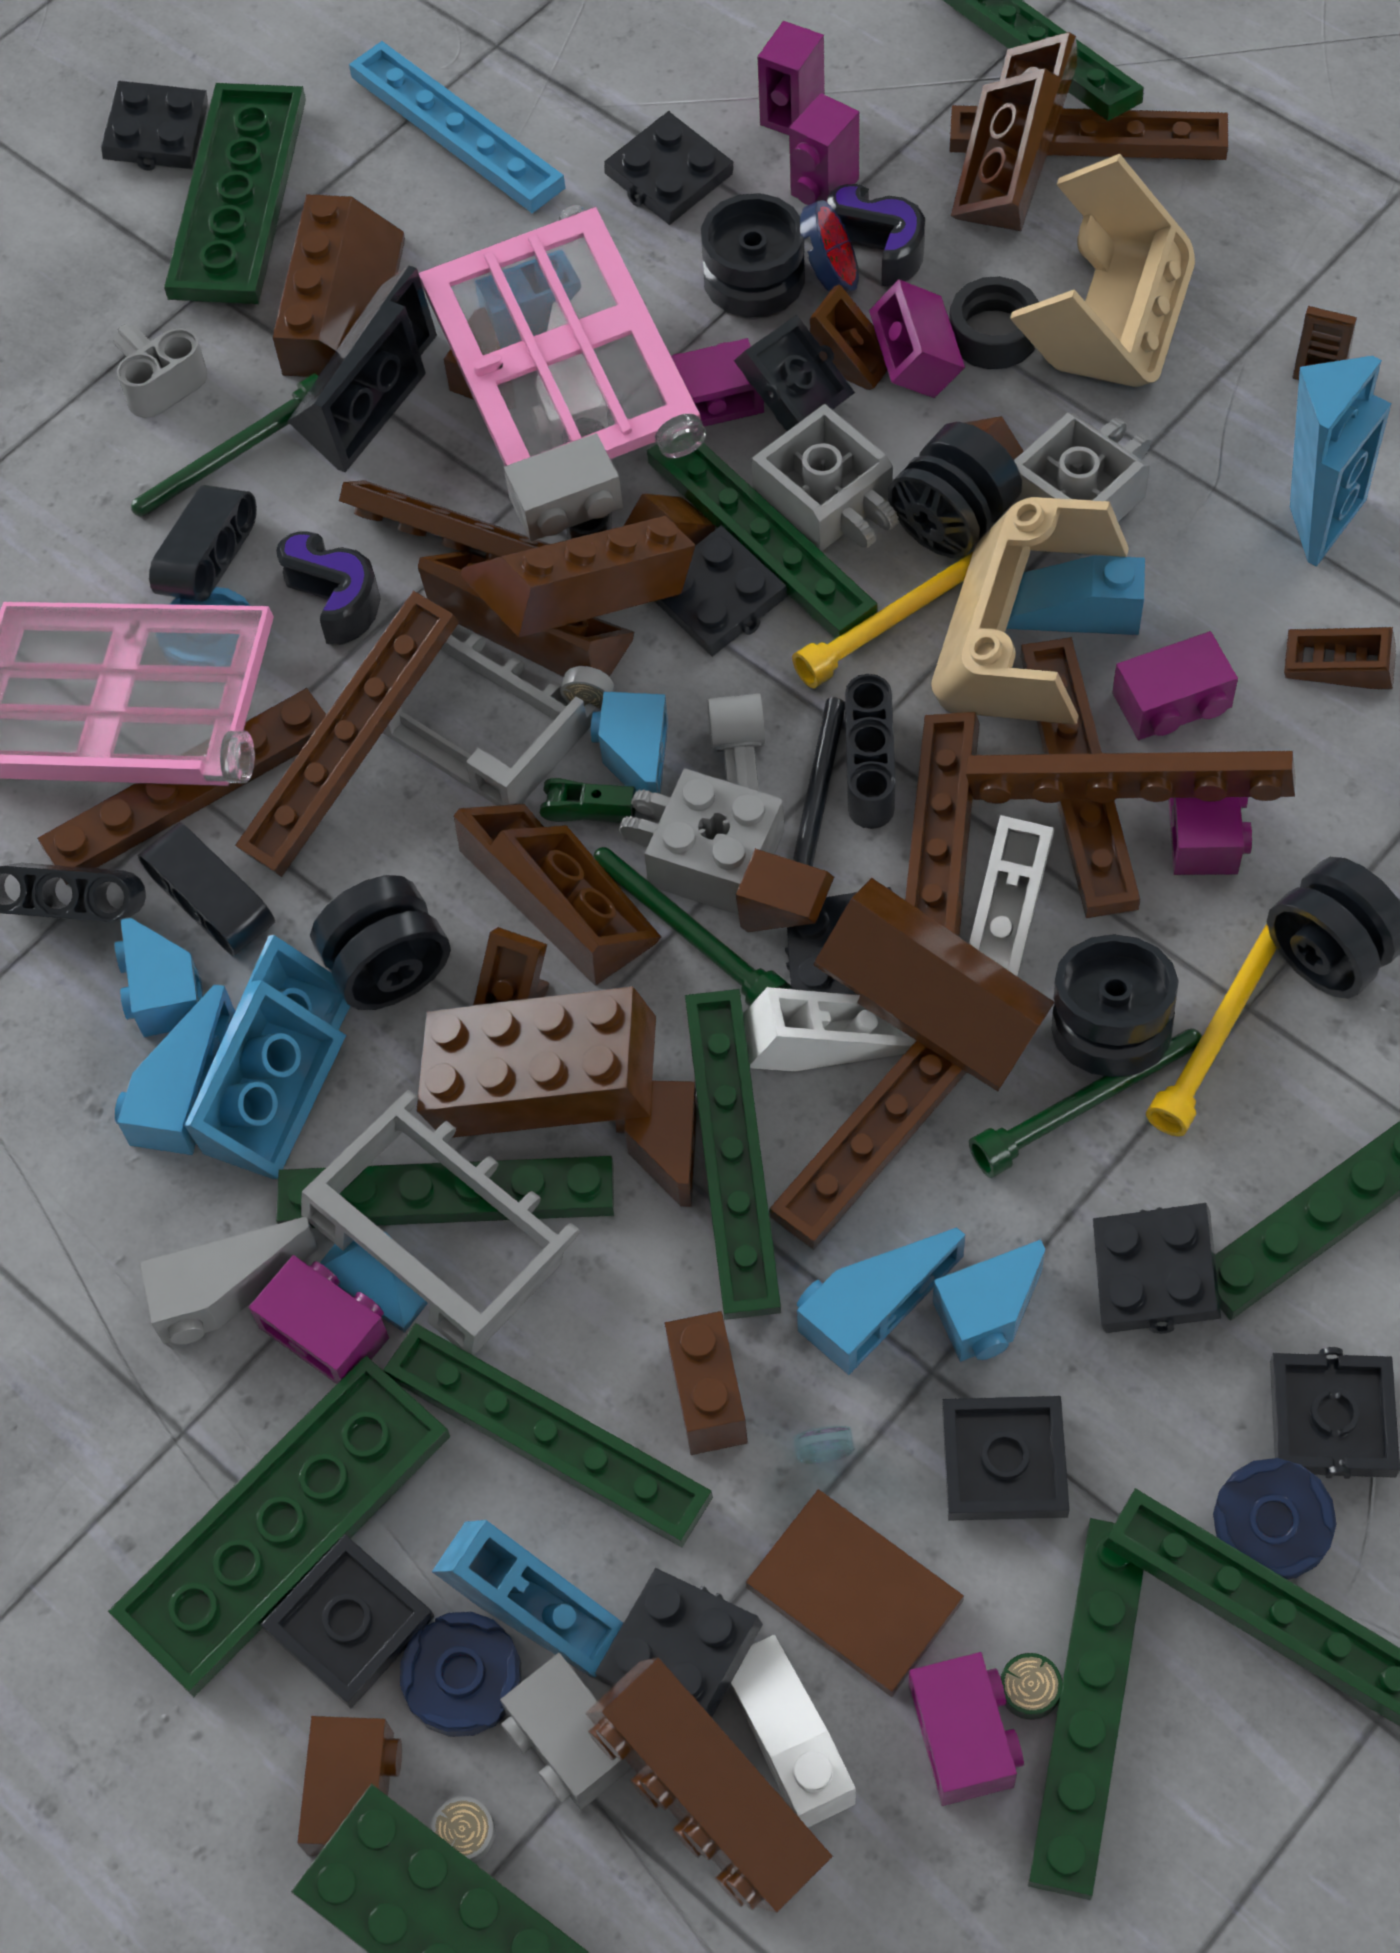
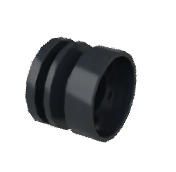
(955, 489)

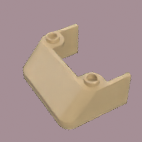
(1136, 288)
(977, 653)

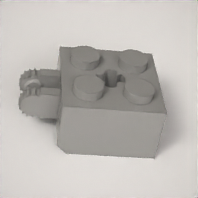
(1086, 464)
(826, 480)
(704, 836)

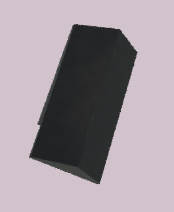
(368, 372)

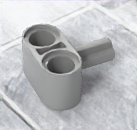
(158, 370)
(737, 730)

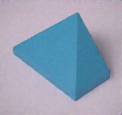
(363, 1273)

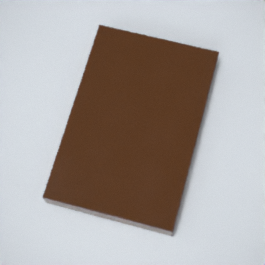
(854, 1592)

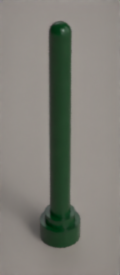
(221, 454)
(751, 980)
(996, 1149)

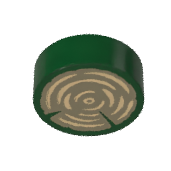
(1031, 1685)

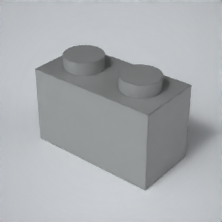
(563, 487)
(551, 1718)

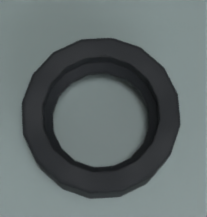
(990, 295)

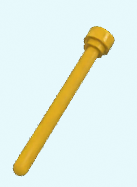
(818, 661)
(1174, 1109)

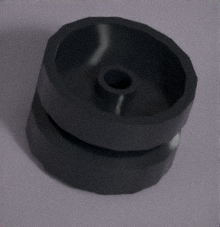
(753, 255)
(1337, 927)
(380, 942)
(1114, 1005)

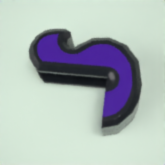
(885, 224)
(333, 574)

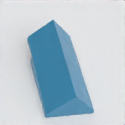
(1334, 448)
(270, 1062)

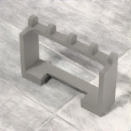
(481, 770)
(448, 1310)

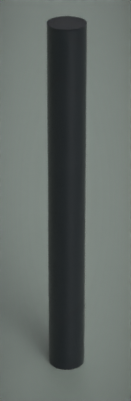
(819, 781)

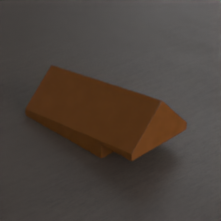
(1015, 132)
(581, 643)
(556, 887)
(932, 984)

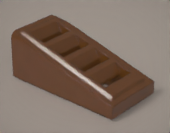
(1324, 338)
(1358, 673)

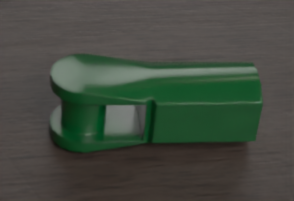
(596, 802)

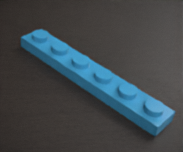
(457, 127)

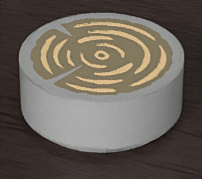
(586, 684)
(465, 1826)

